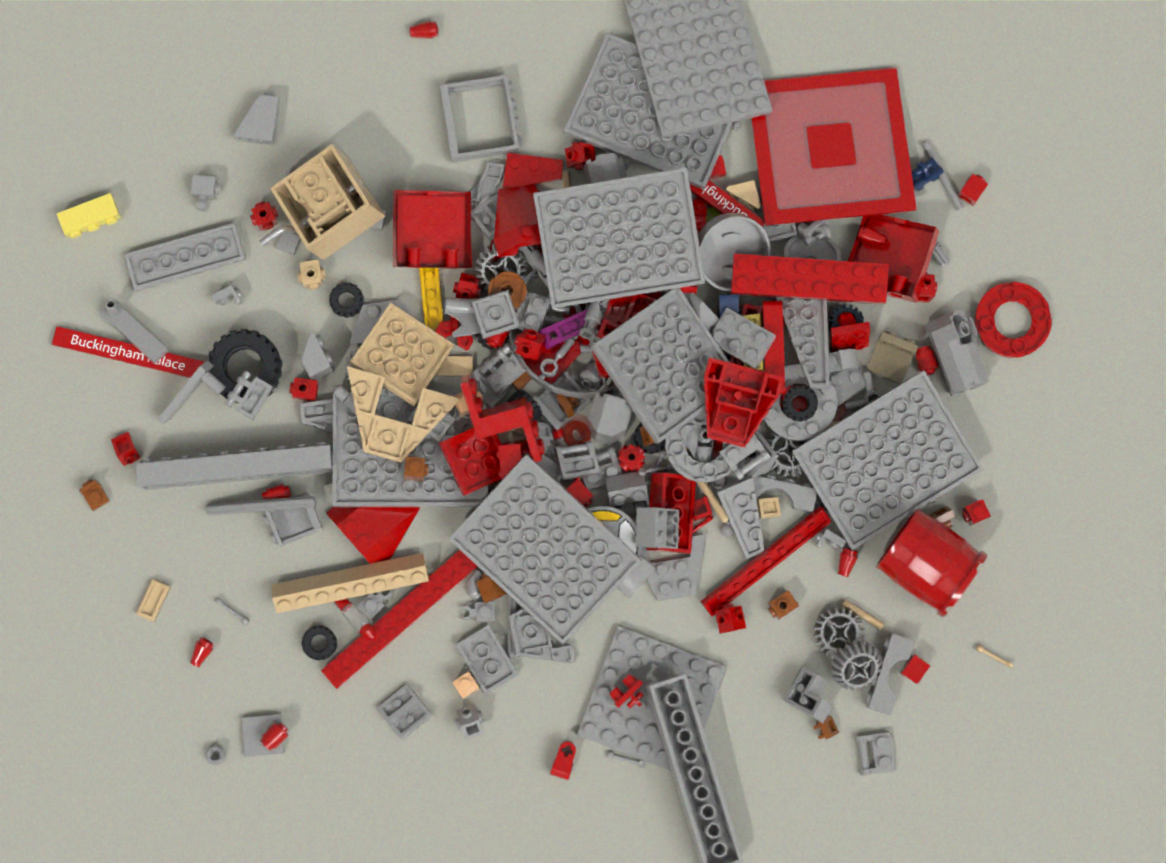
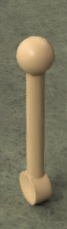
(980, 648)

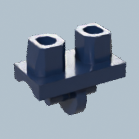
(925, 173)

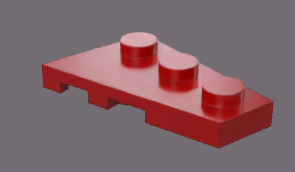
(530, 170)

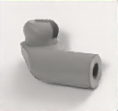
(471, 586)

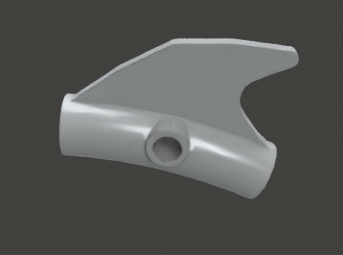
(462, 311)
(699, 447)

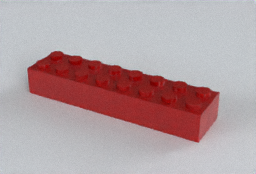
(809, 279)

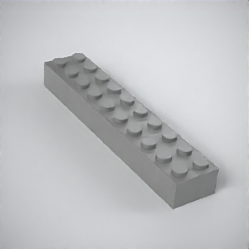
(234, 467)
(693, 770)

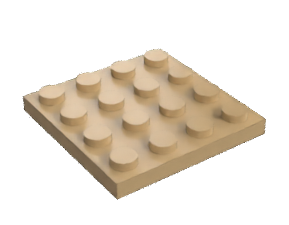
(402, 353)

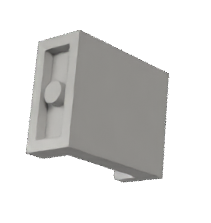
(549, 405)
(292, 524)

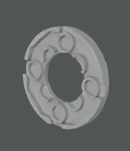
(804, 430)
(685, 464)

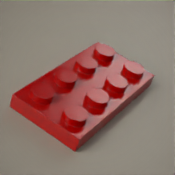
(563, 363)

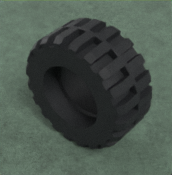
(240, 341)

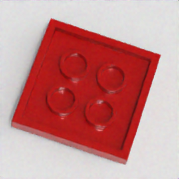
(472, 460)

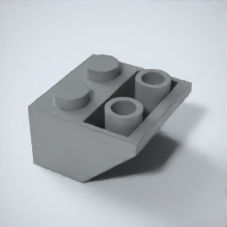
(315, 360)
(627, 492)
(657, 528)

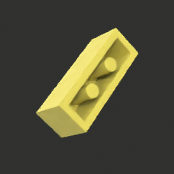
(89, 216)

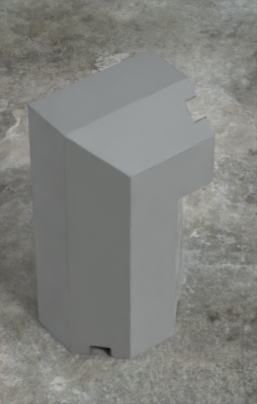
(604, 168)
(957, 352)
(609, 418)

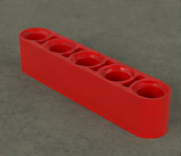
(774, 323)

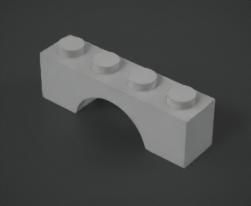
(801, 497)
(882, 698)

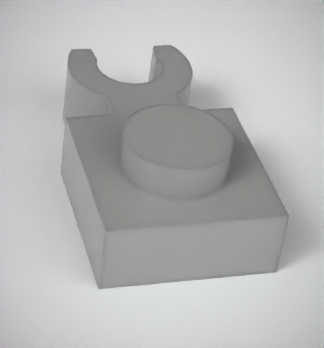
(546, 434)
(373, 604)
(483, 612)

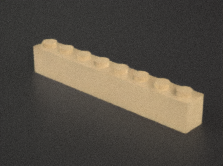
(349, 583)

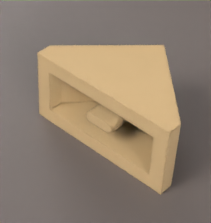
(746, 194)

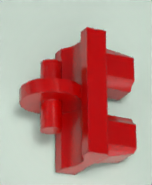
(633, 684)

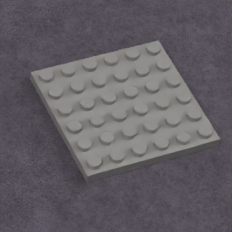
(661, 363)
(635, 729)

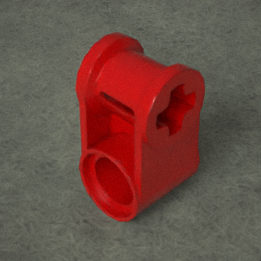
(563, 764)

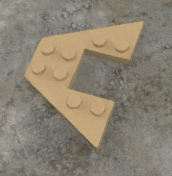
(388, 436)

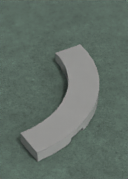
(487, 184)

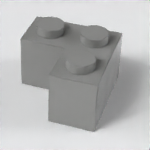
(805, 695)

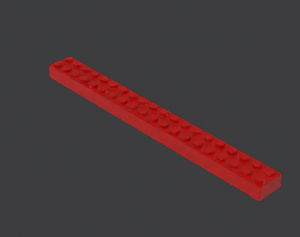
(399, 619)

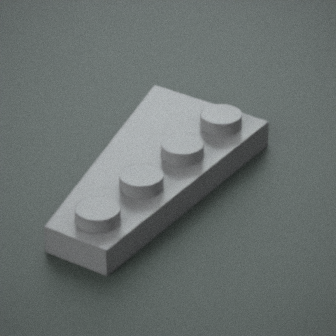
(742, 510)

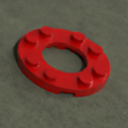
(1032, 301)

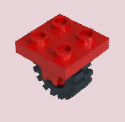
(848, 329)

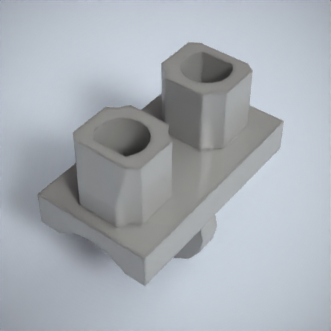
(816, 231)

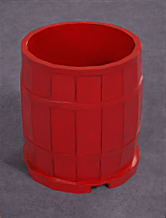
(931, 562)

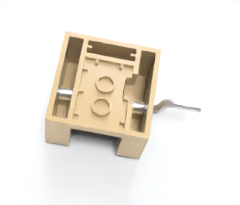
(325, 203)

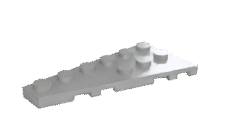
(808, 332)

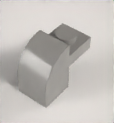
(843, 361)

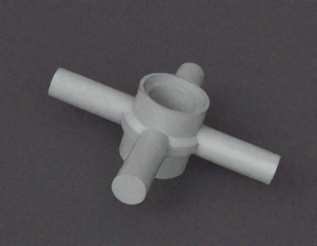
(870, 392)

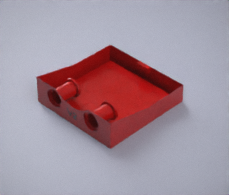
(432, 229)
(906, 251)

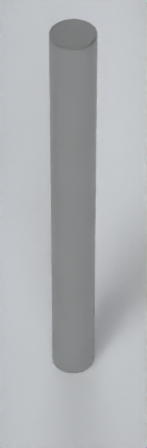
(944, 178)

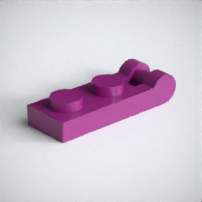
(564, 329)

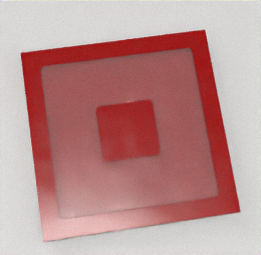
(833, 148)

